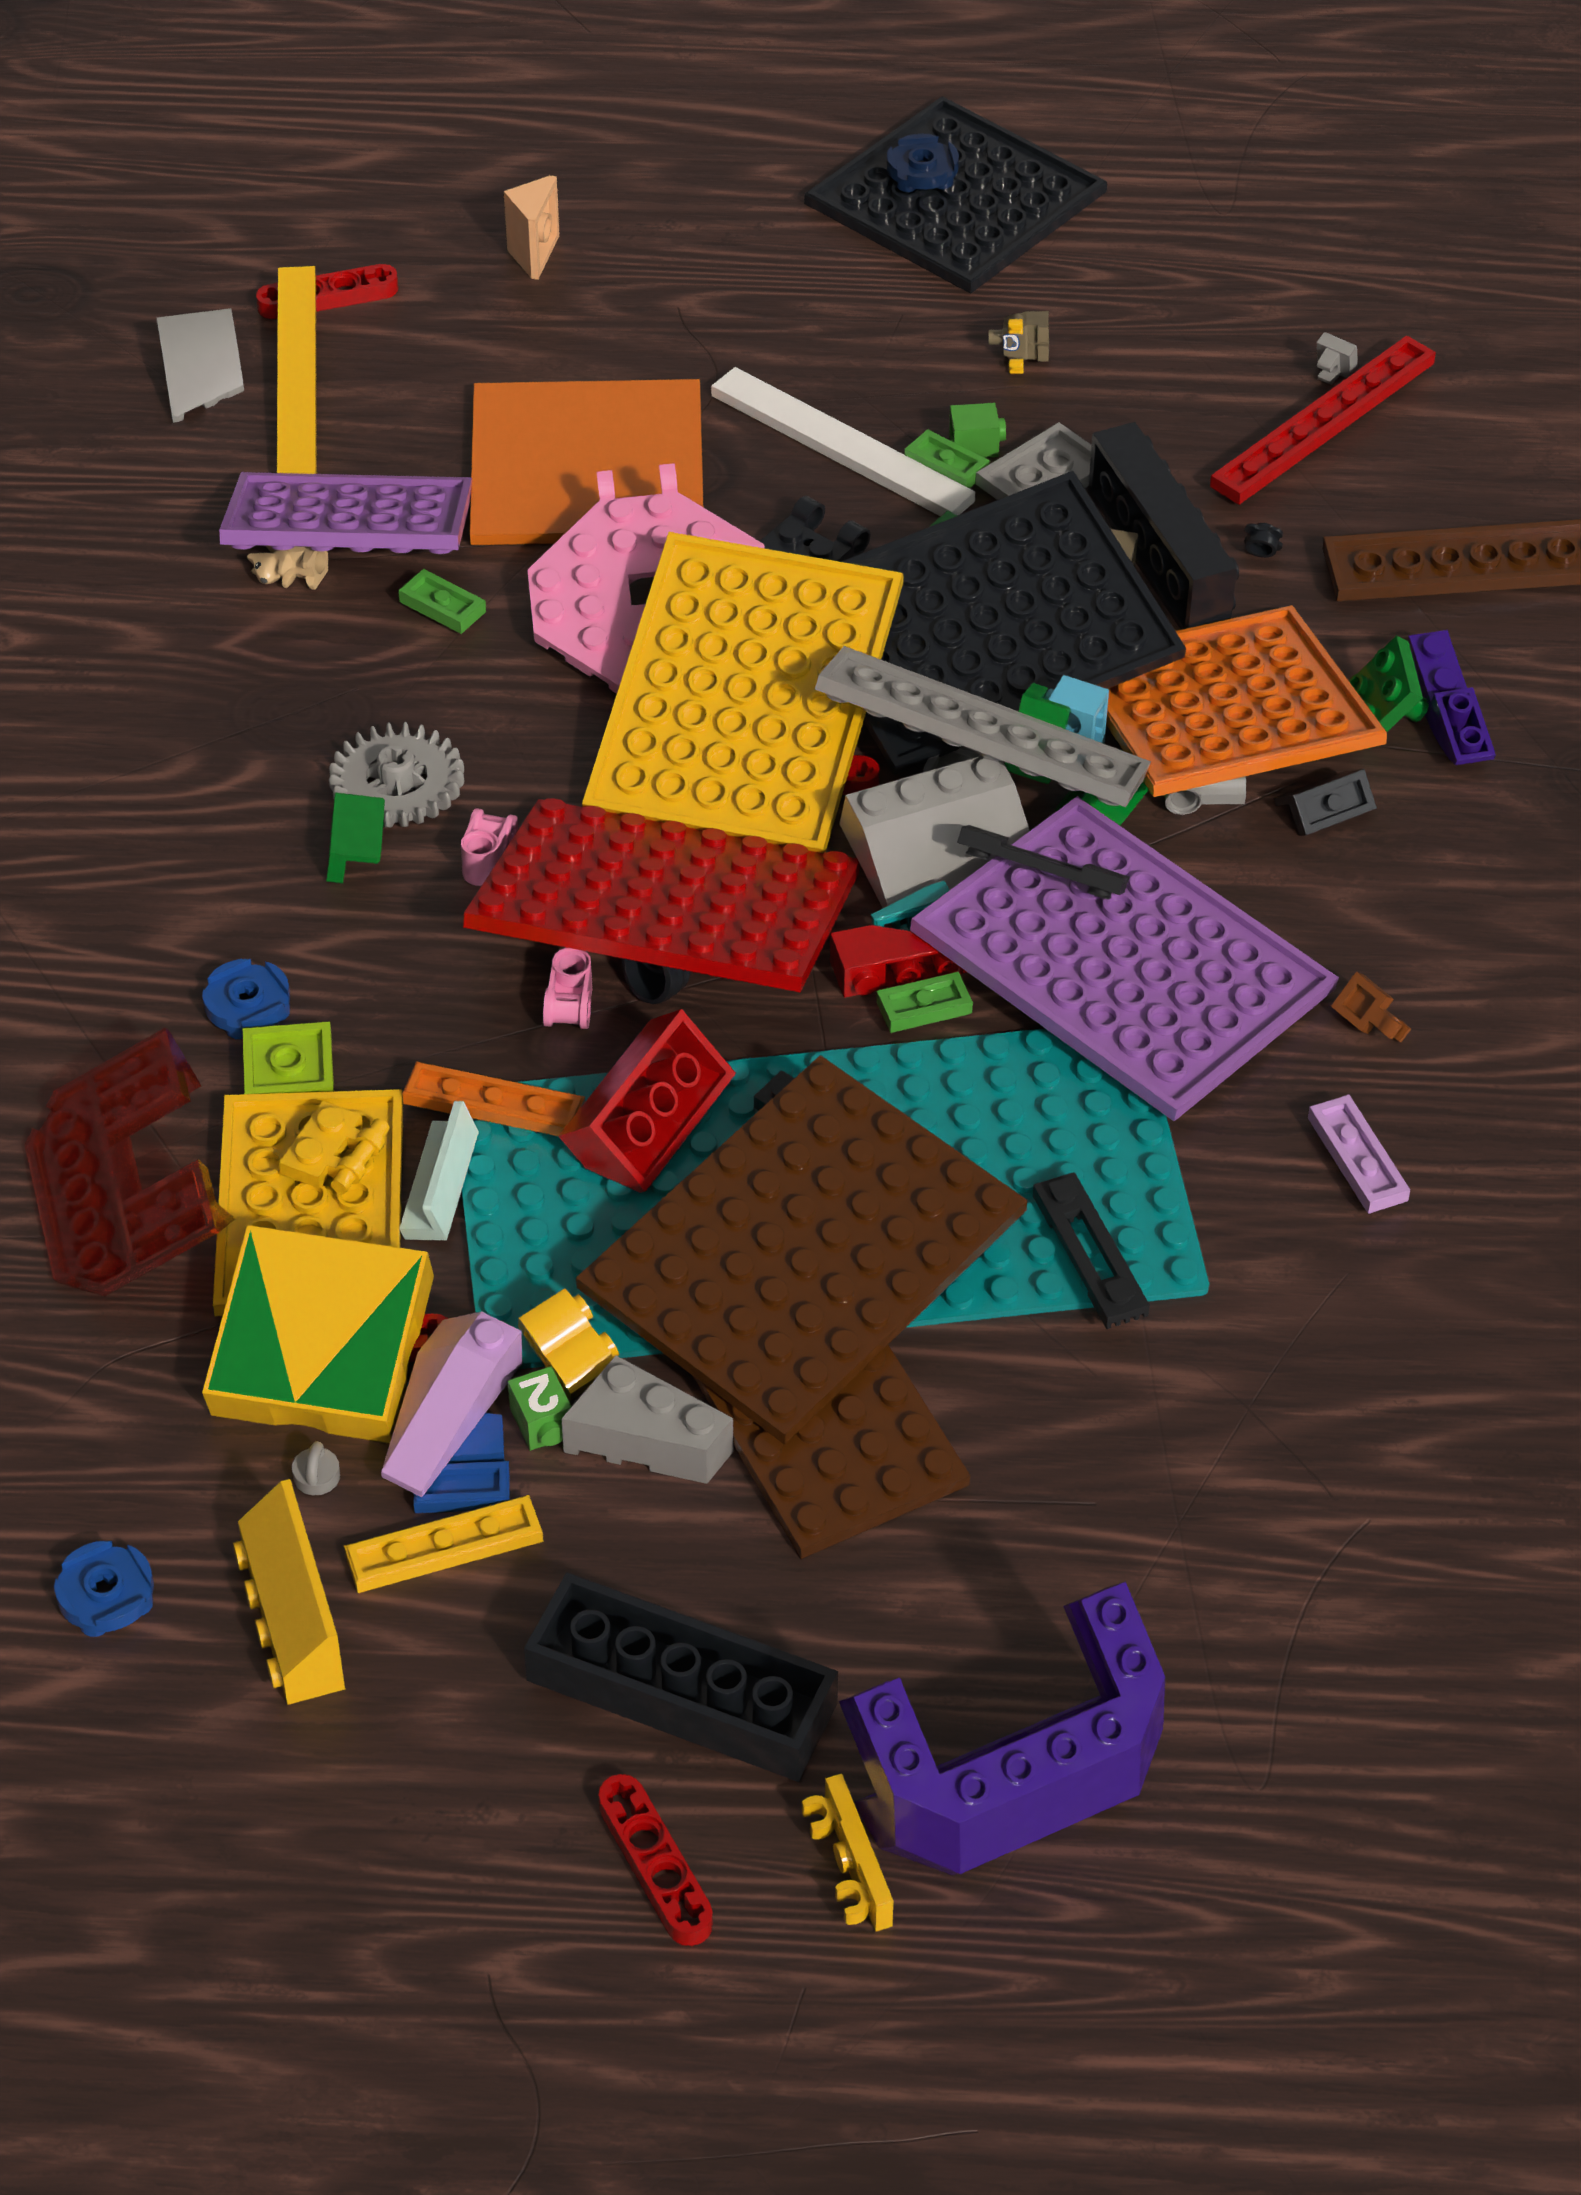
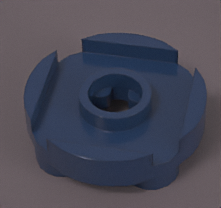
(936, 171)

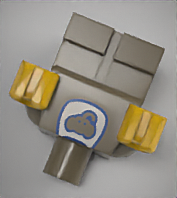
(1023, 338)

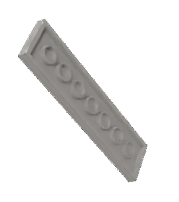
(983, 726)

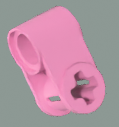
(484, 844)
(569, 989)

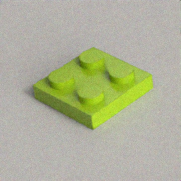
(288, 1058)

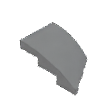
(199, 359)

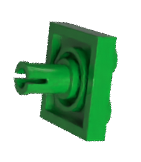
(1391, 685)

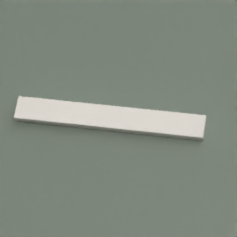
(842, 443)

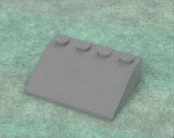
(911, 826)

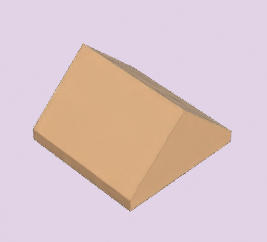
(532, 223)

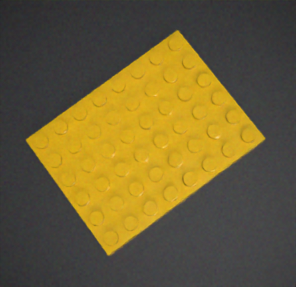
(722, 696)

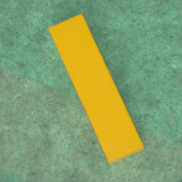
(443, 1543)

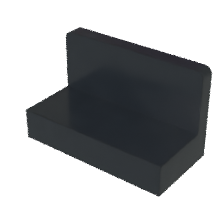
(1329, 801)

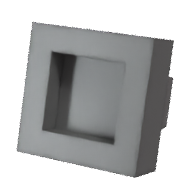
(1335, 358)

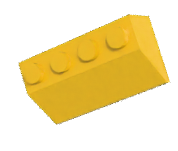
(290, 1598)

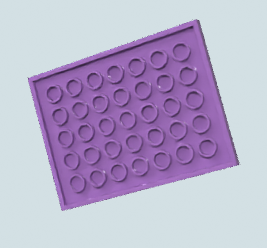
(1149, 985)

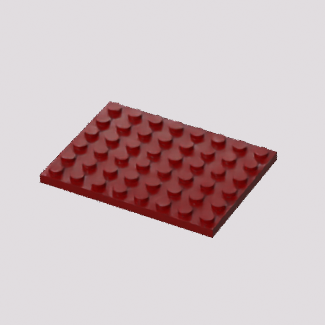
(665, 894)

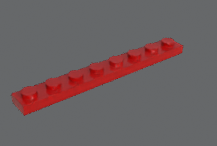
(1322, 420)

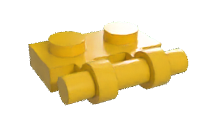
(323, 1142)

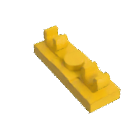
(852, 1854)

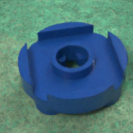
(237, 977)
(108, 1610)

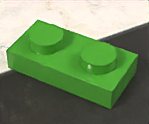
(946, 458)
(442, 601)
(924, 1002)

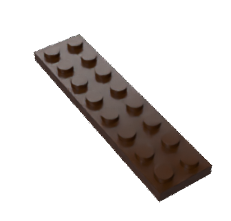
(1454, 560)

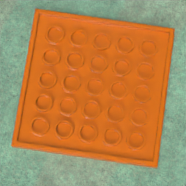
(547, 441)
(1240, 704)

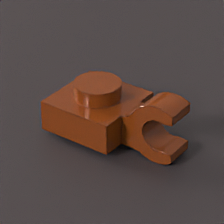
(1366, 1006)

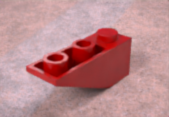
(883, 958)

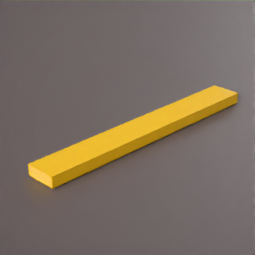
(296, 371)

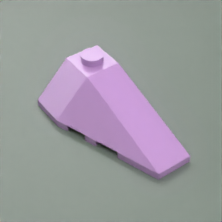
(447, 1395)

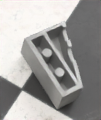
(648, 1423)

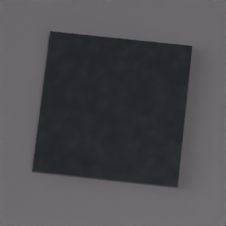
(994, 212)

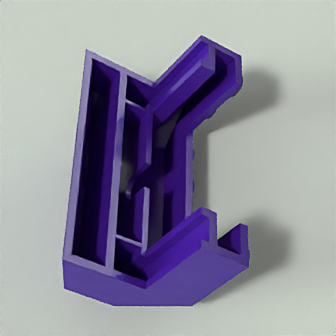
(1026, 1780)

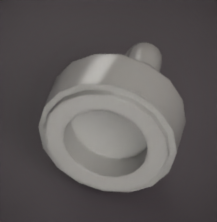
(316, 1470)

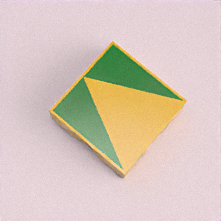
(318, 1333)

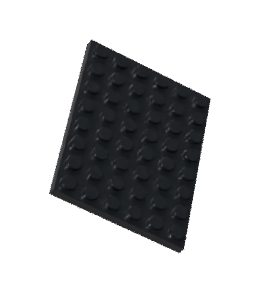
(1015, 602)

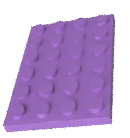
(347, 512)

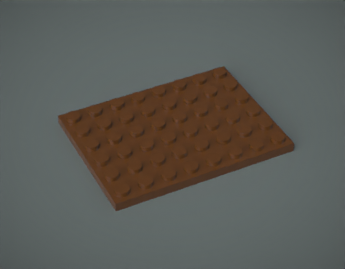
(801, 1247)

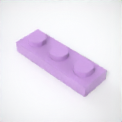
(1358, 1154)

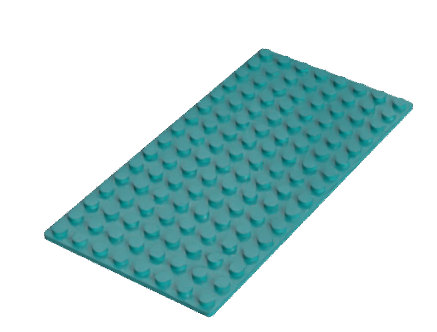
(1003, 1100)

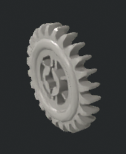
(398, 768)

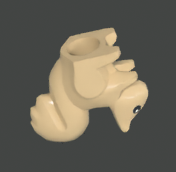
(289, 564)

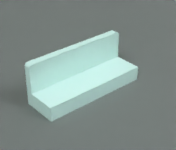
(440, 1176)

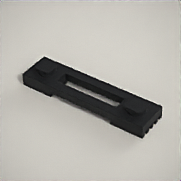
(1100, 880)
(1114, 1297)

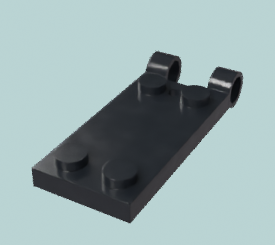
(799, 531)

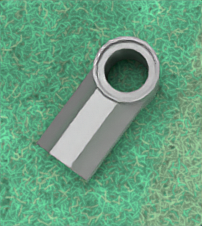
(1190, 800)

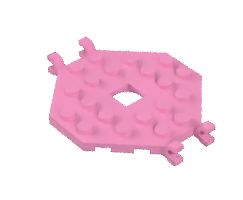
(585, 577)

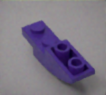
(1452, 707)

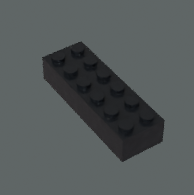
(1173, 542)
(682, 1676)

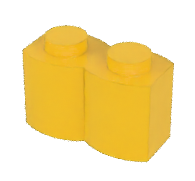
(567, 1341)

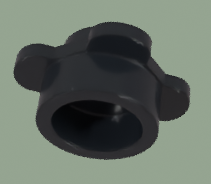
(1263, 539)

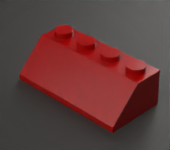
(648, 1102)

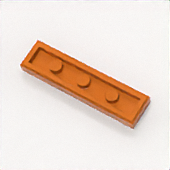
(491, 1098)

